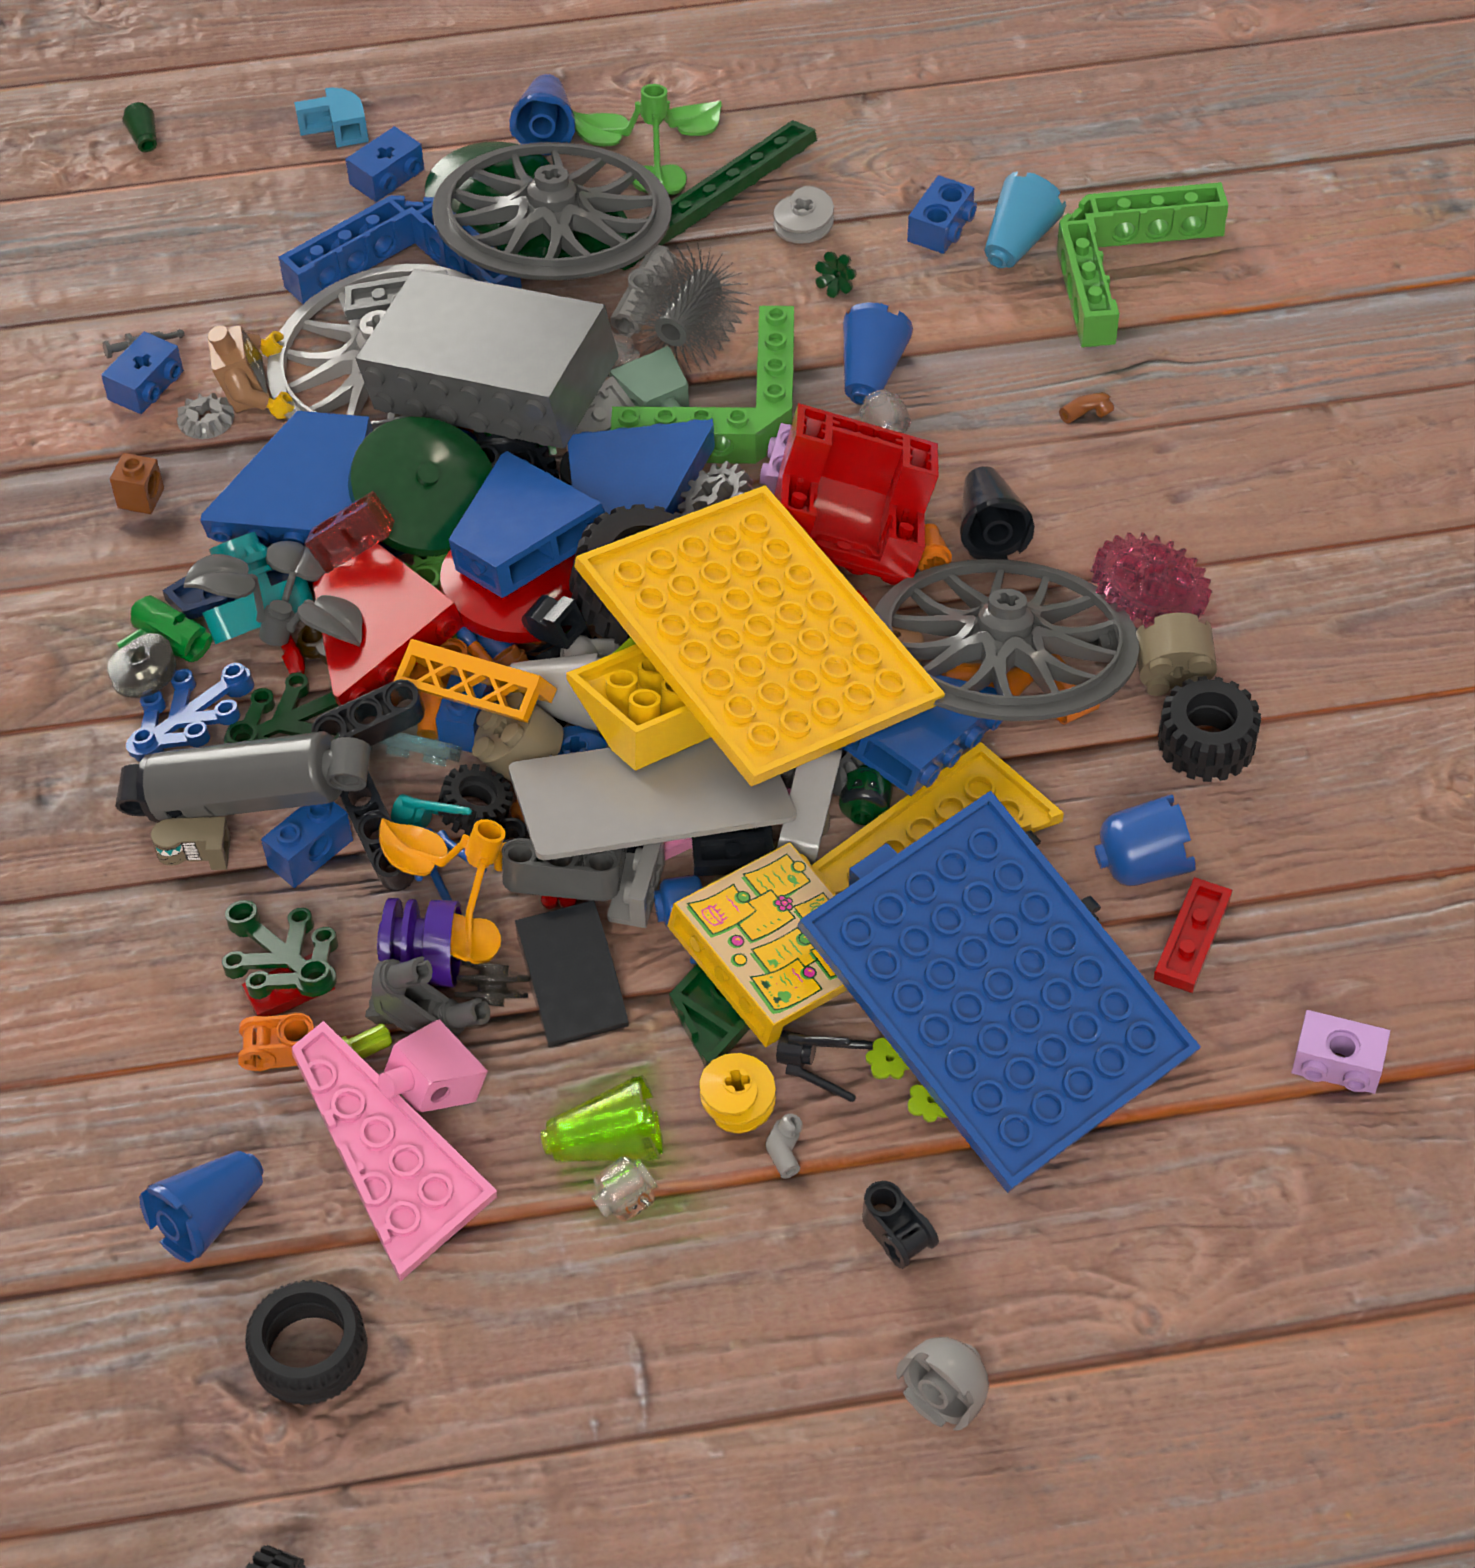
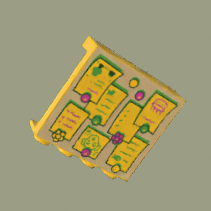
(750, 941)

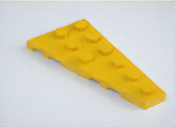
(952, 791)

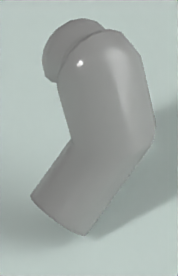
(781, 1143)

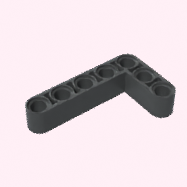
(575, 877)

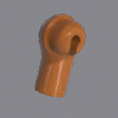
(1084, 404)

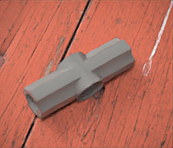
(639, 275)

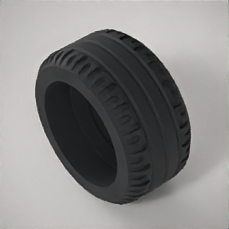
(293, 1304)

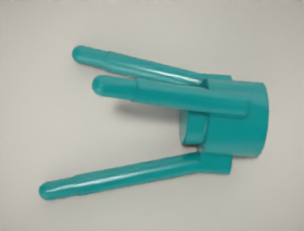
(419, 812)

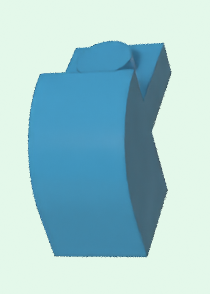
(337, 112)

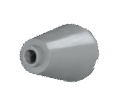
(565, 703)

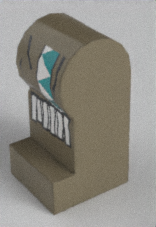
(192, 840)

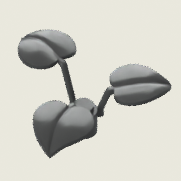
(230, 578)

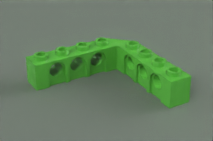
(1127, 220)
(740, 432)

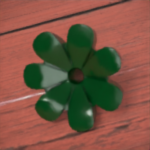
(835, 274)

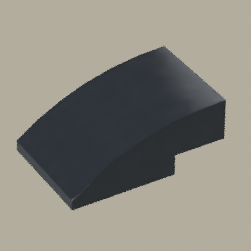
(571, 973)

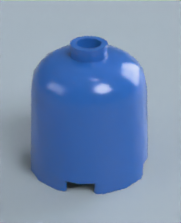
(1145, 843)

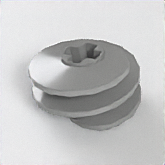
(804, 215)

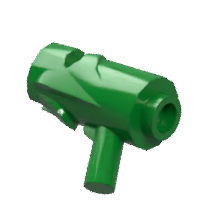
(185, 636)

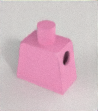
(432, 1070)

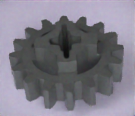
(715, 487)

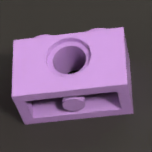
(1360, 1043)

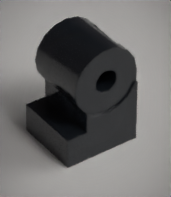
(547, 617)

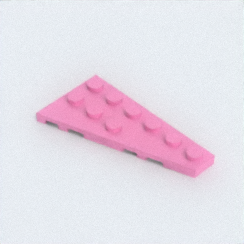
(399, 1164)

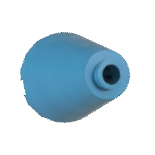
(1022, 217)

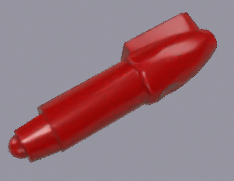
(292, 657)

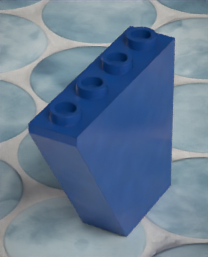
(640, 463)
(290, 481)
(519, 526)
(922, 745)

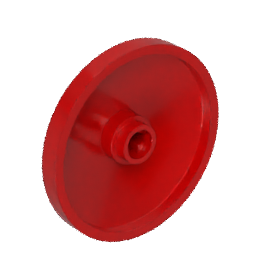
(497, 616)

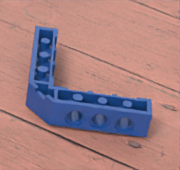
(370, 239)

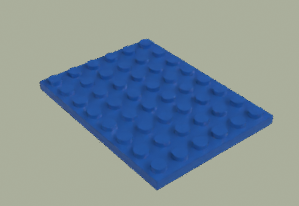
(998, 989)

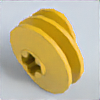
(737, 1092)

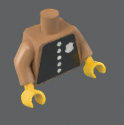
(241, 369)

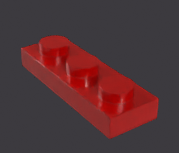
(1193, 935)

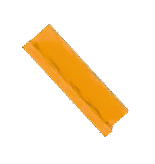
(474, 671)

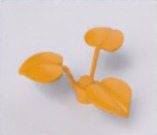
(419, 849)

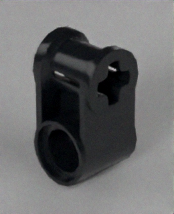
(901, 1230)

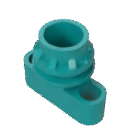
(240, 615)

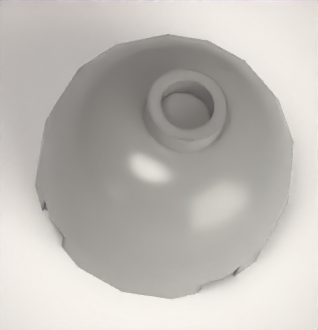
(945, 1381)

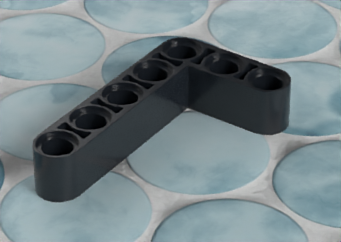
(388, 722)

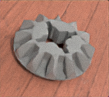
(211, 424)

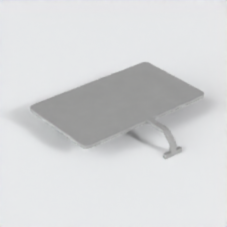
(602, 804)

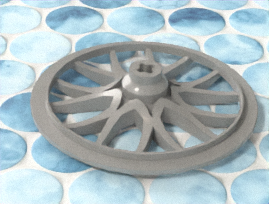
(340, 361)

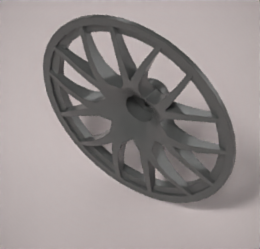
(553, 206)
(1011, 632)

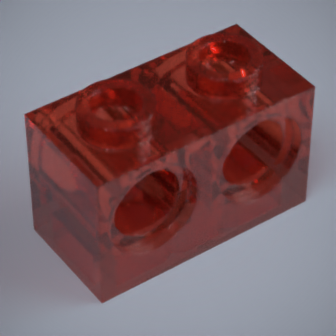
(349, 532)

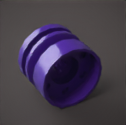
(409, 936)

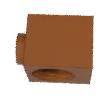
(137, 483)

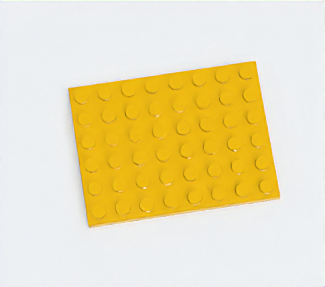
(758, 633)

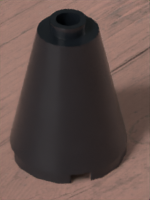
(993, 517)

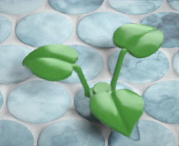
(690, 120)

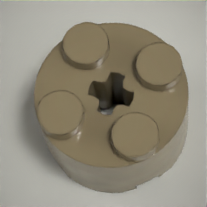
(1175, 651)
(507, 740)

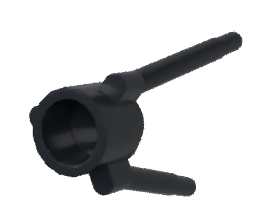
(800, 1049)

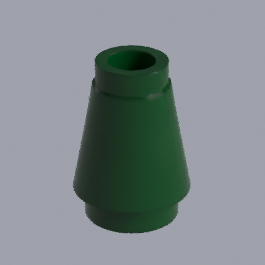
(140, 124)

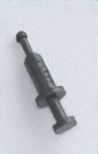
(121, 346)

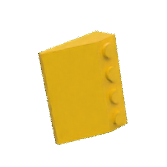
(635, 708)

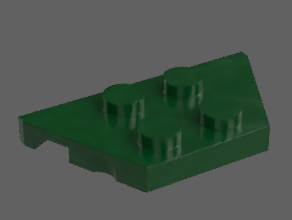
(706, 1016)

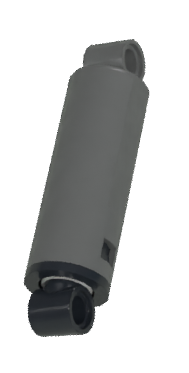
(243, 777)

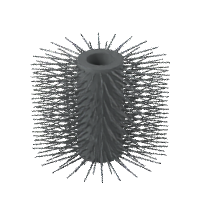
(688, 307)

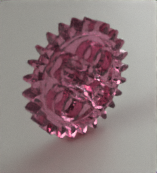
(1149, 578)

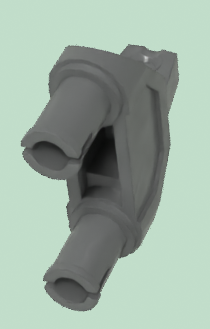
(406, 999)

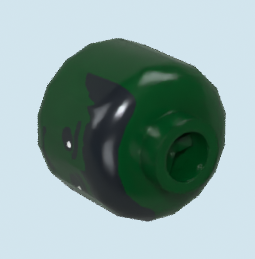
(865, 795)

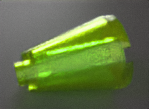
(607, 1127)

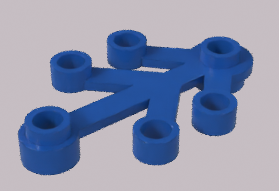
(153, 738)

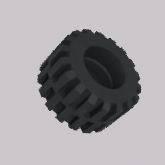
(1213, 705)

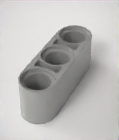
(811, 798)

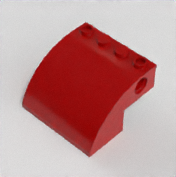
(859, 491)

